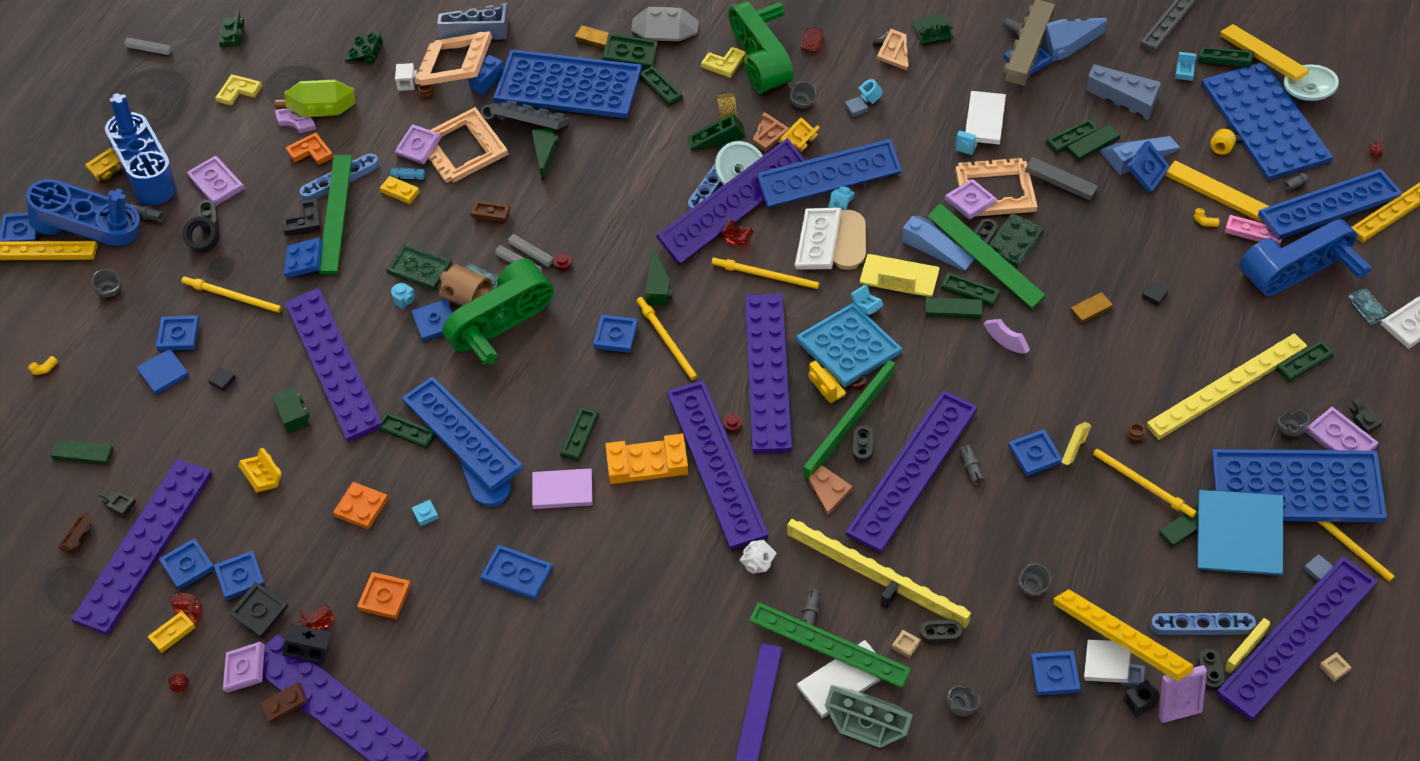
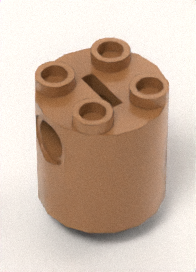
(463, 285)

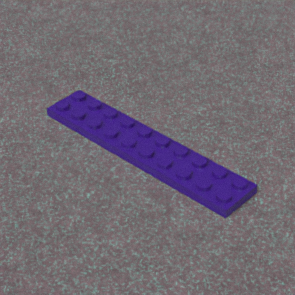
(728, 202)
(334, 365)
(768, 374)
(717, 465)
(911, 472)
(141, 547)
(1296, 638)
(339, 708)

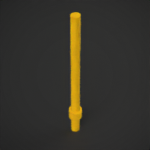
(731, 265)
(199, 284)
(649, 314)
(1176, 503)
(1357, 550)

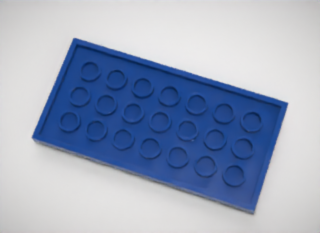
(568, 83)
(1267, 121)
(1312, 482)

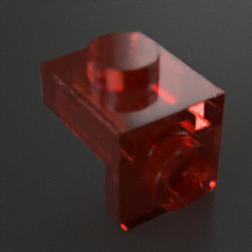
(812, 39)
(735, 234)
(186, 603)
(320, 618)

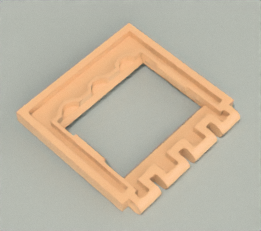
(471, 66)
(485, 136)
(1001, 168)

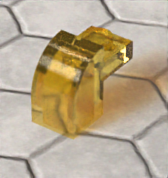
(726, 105)

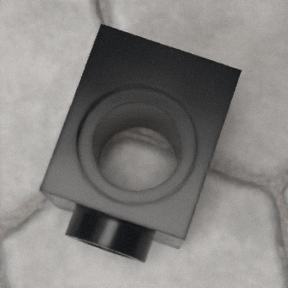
(1136, 704)

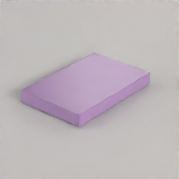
(215, 180)
(1339, 433)
(562, 488)
(1183, 696)

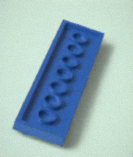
(828, 173)
(1329, 204)
(463, 433)

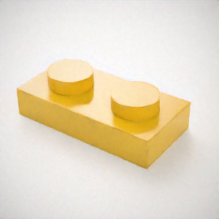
(399, 190)
(171, 632)

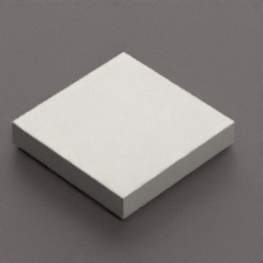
(1106, 662)

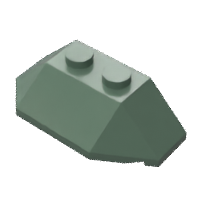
(867, 716)

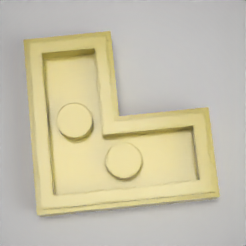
(724, 65)
(237, 85)
(1078, 437)

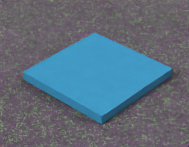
(848, 344)
(1240, 532)

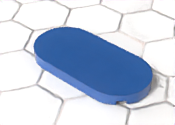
(482, 493)

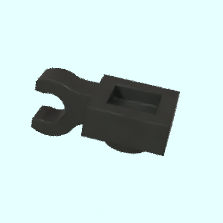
(1365, 419)
(118, 503)

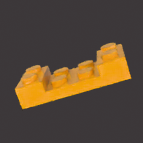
(647, 460)

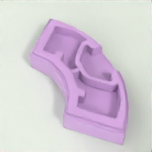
(289, 118)
(1006, 337)

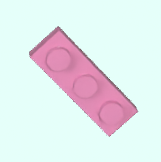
(1249, 229)

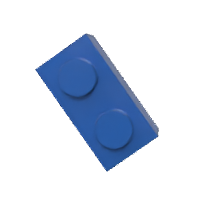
(488, 75)

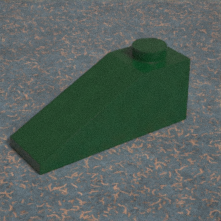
(718, 133)
(545, 148)
(658, 285)

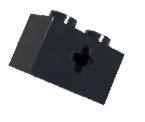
(306, 643)

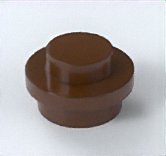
(425, 91)
(1136, 431)

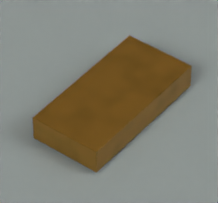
(591, 36)
(1091, 308)

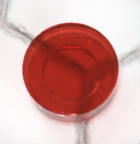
(859, 384)

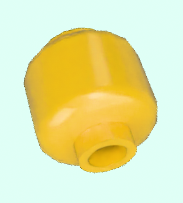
(1223, 141)

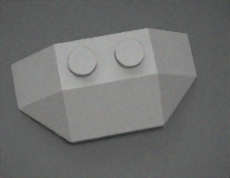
(664, 24)

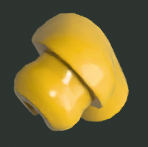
(1205, 221)
(44, 368)

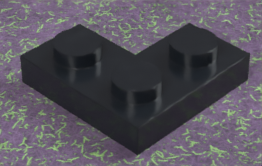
(306, 221)

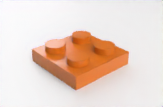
(360, 505)
(384, 595)

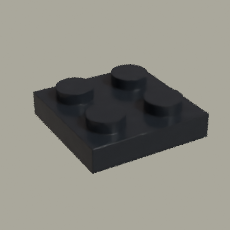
(258, 609)

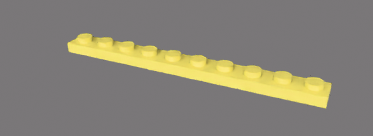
(1225, 387)
(878, 573)

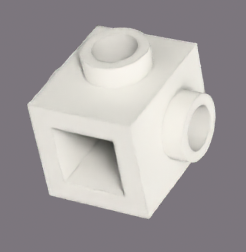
(757, 556)

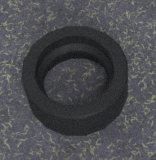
(189, 228)

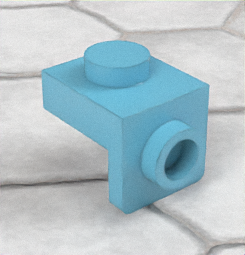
(1185, 66)
(966, 142)
(840, 198)
(866, 302)

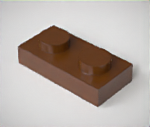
(490, 211)
(80, 527)
(284, 702)

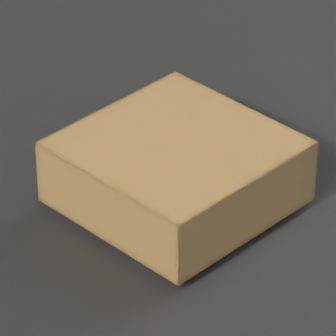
(906, 644)
(1335, 667)

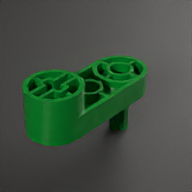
(766, 59)
(519, 295)

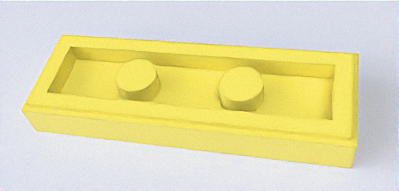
(1247, 646)

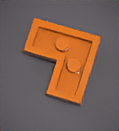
(311, 145)

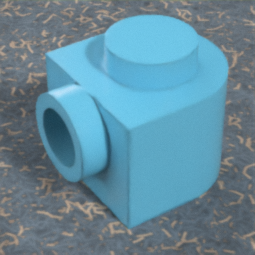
(870, 91)
(402, 295)

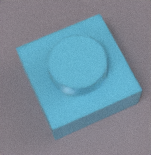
(425, 513)

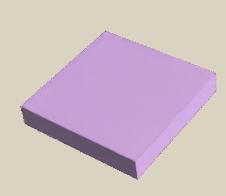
(418, 144)
(970, 199)
(243, 667)

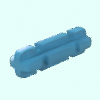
(406, 173)

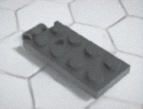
(525, 113)

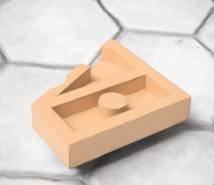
(894, 50)

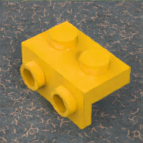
(800, 134)
(103, 165)
(825, 382)
(261, 471)

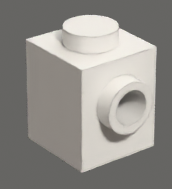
(405, 76)

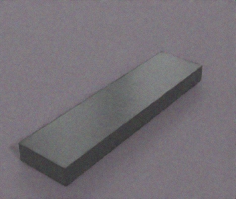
(1061, 178)

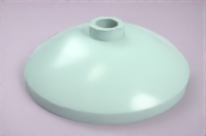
(1315, 86)
(735, 156)

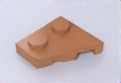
(768, 132)
(829, 488)

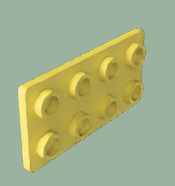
(899, 275)

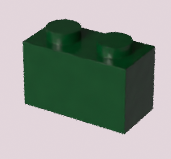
(290, 410)

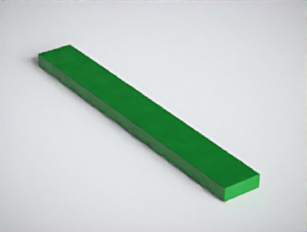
(335, 214)
(986, 256)
(849, 419)
(830, 645)

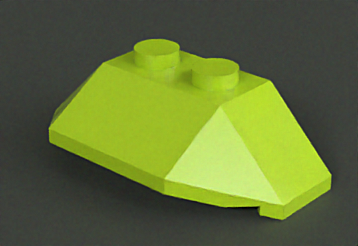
(319, 98)

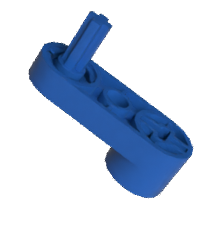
(139, 154)
(58, 207)
(1278, 268)

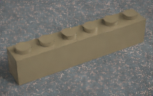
(1029, 42)

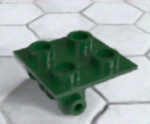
(933, 28)
(366, 47)

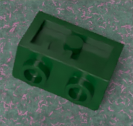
(231, 31)

